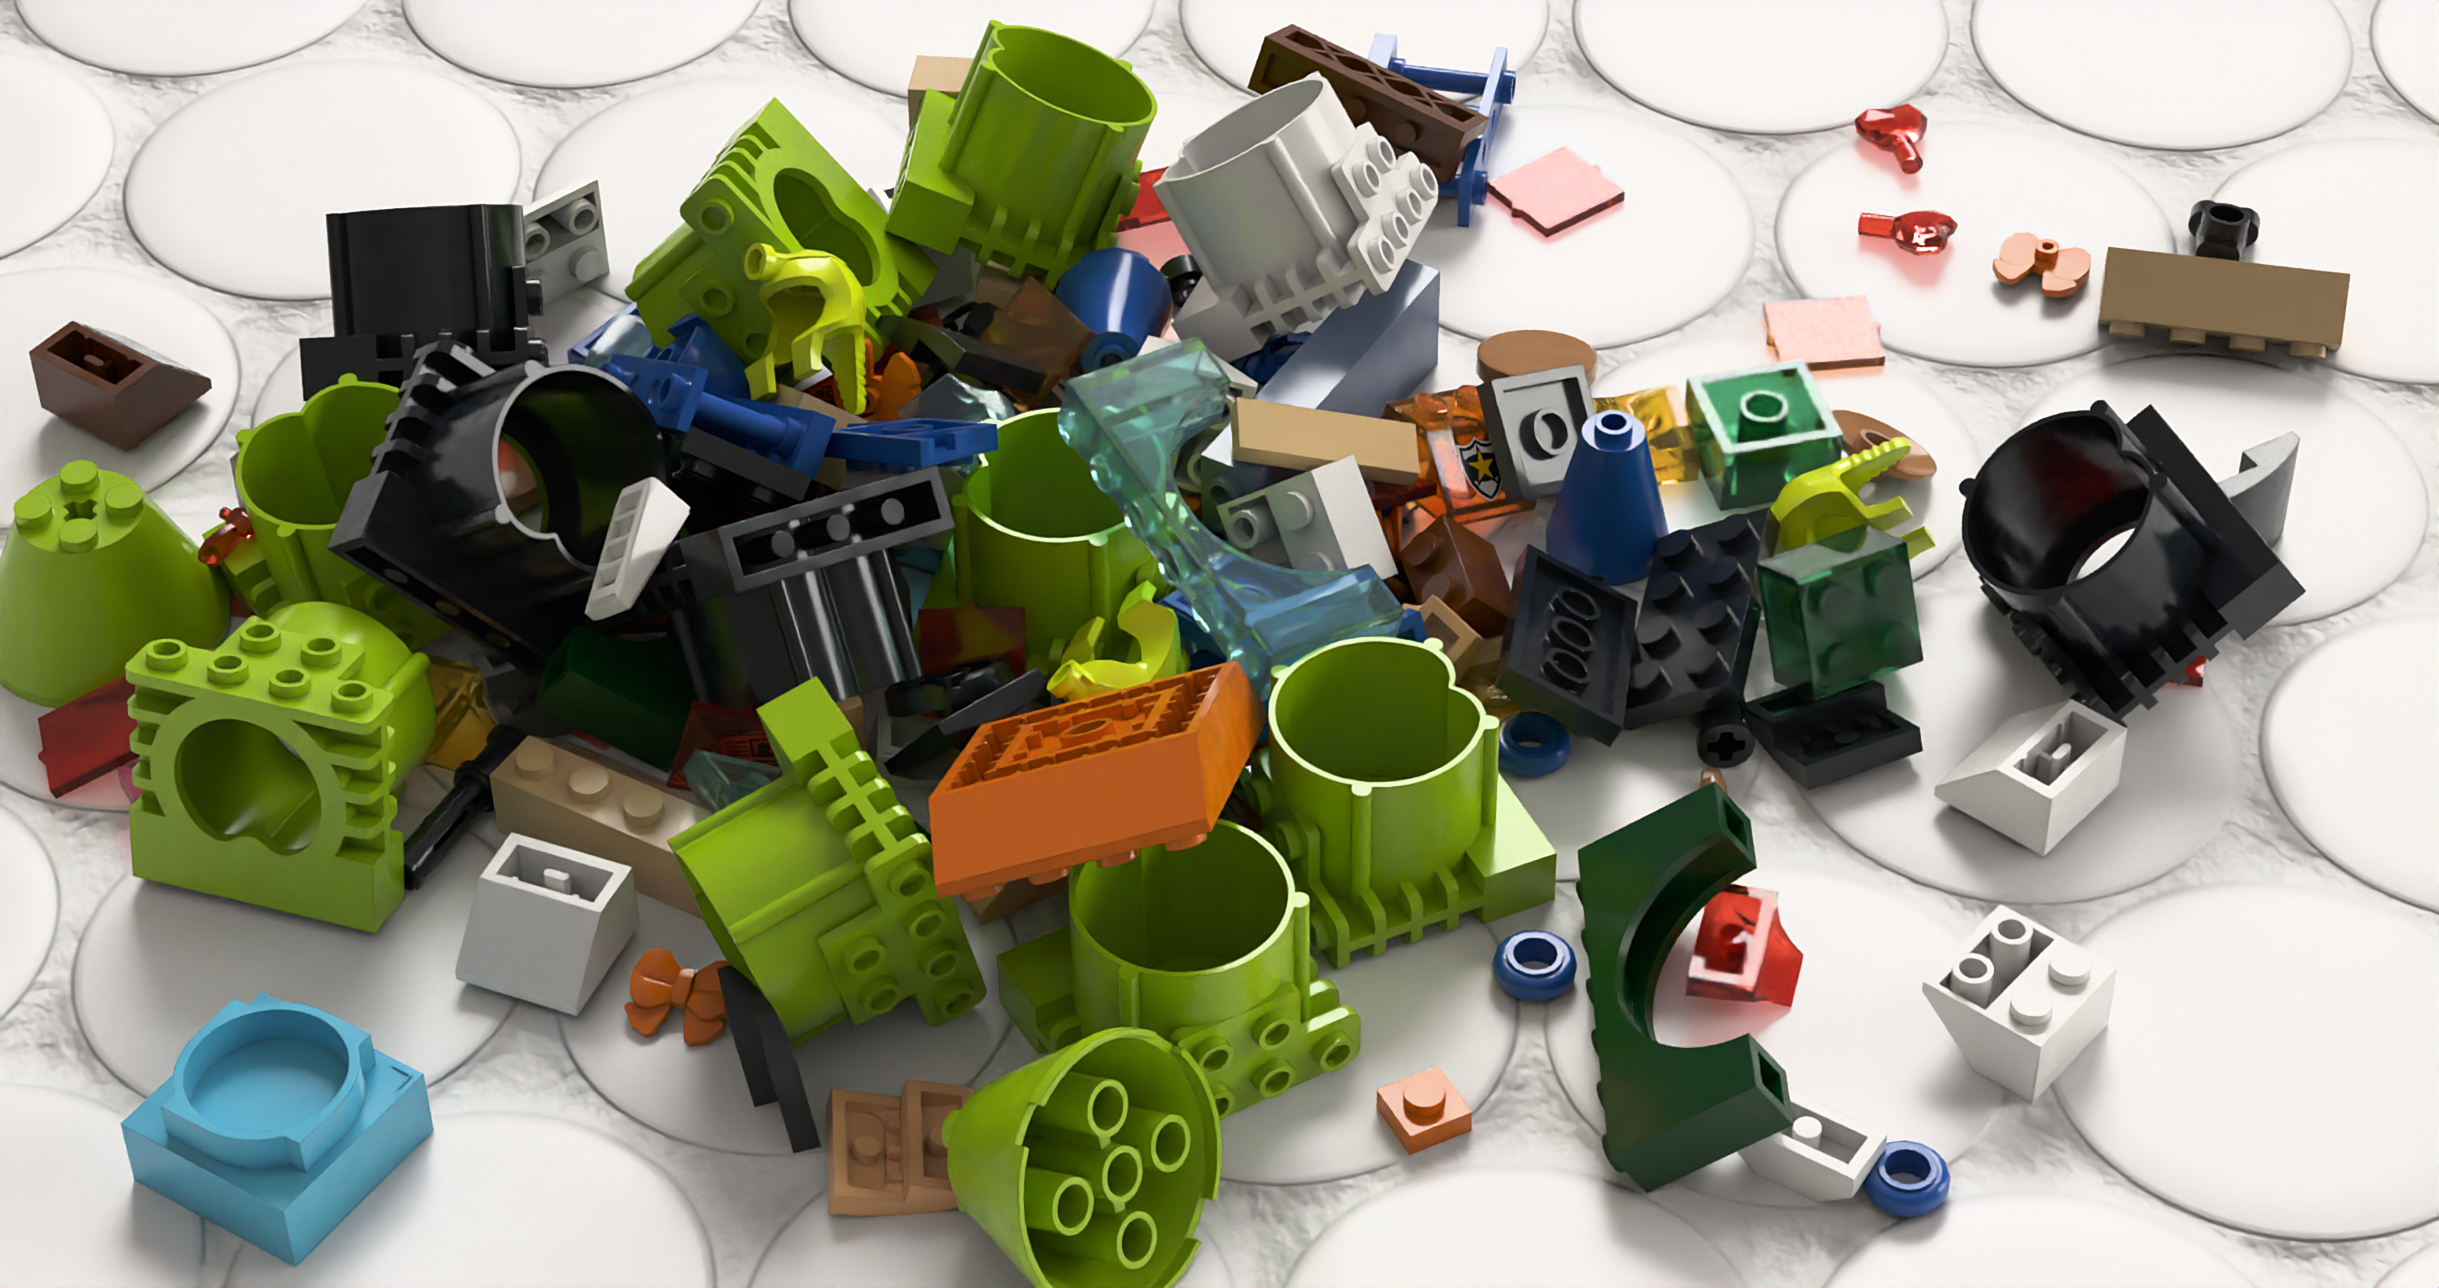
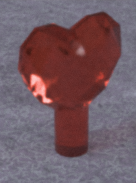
(1896, 132)
(1915, 231)

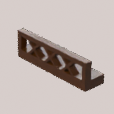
(1396, 107)

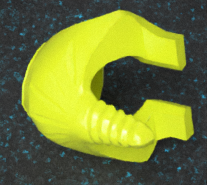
(814, 313)
(1829, 503)
(1159, 641)

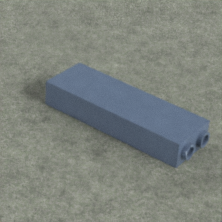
(1345, 366)

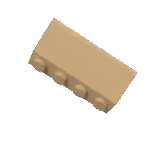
(2223, 300)
(599, 809)

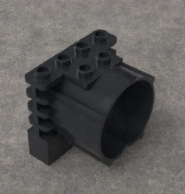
(423, 279)
(436, 509)
(2167, 592)
(798, 594)

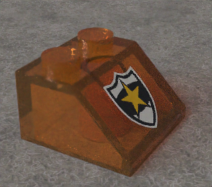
(1455, 455)

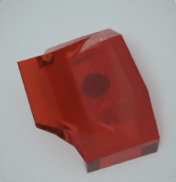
(1744, 950)

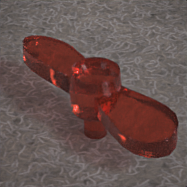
(222, 542)

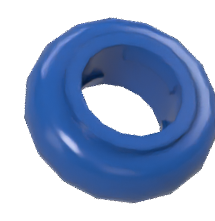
(1532, 760)
(1530, 983)
(1908, 1199)

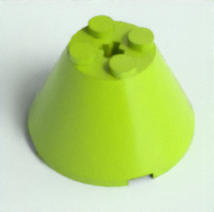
(95, 580)
(1091, 1161)

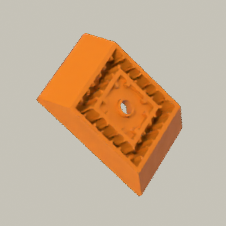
(1093, 781)

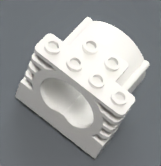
(1289, 215)

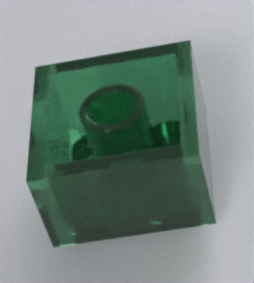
(1759, 430)
(1840, 611)

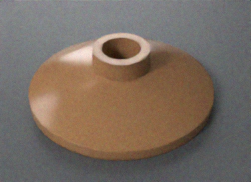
(1863, 432)

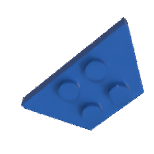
(911, 444)

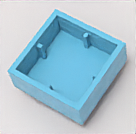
(277, 1124)

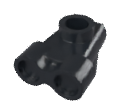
(2223, 229)

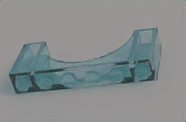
(1263, 615)

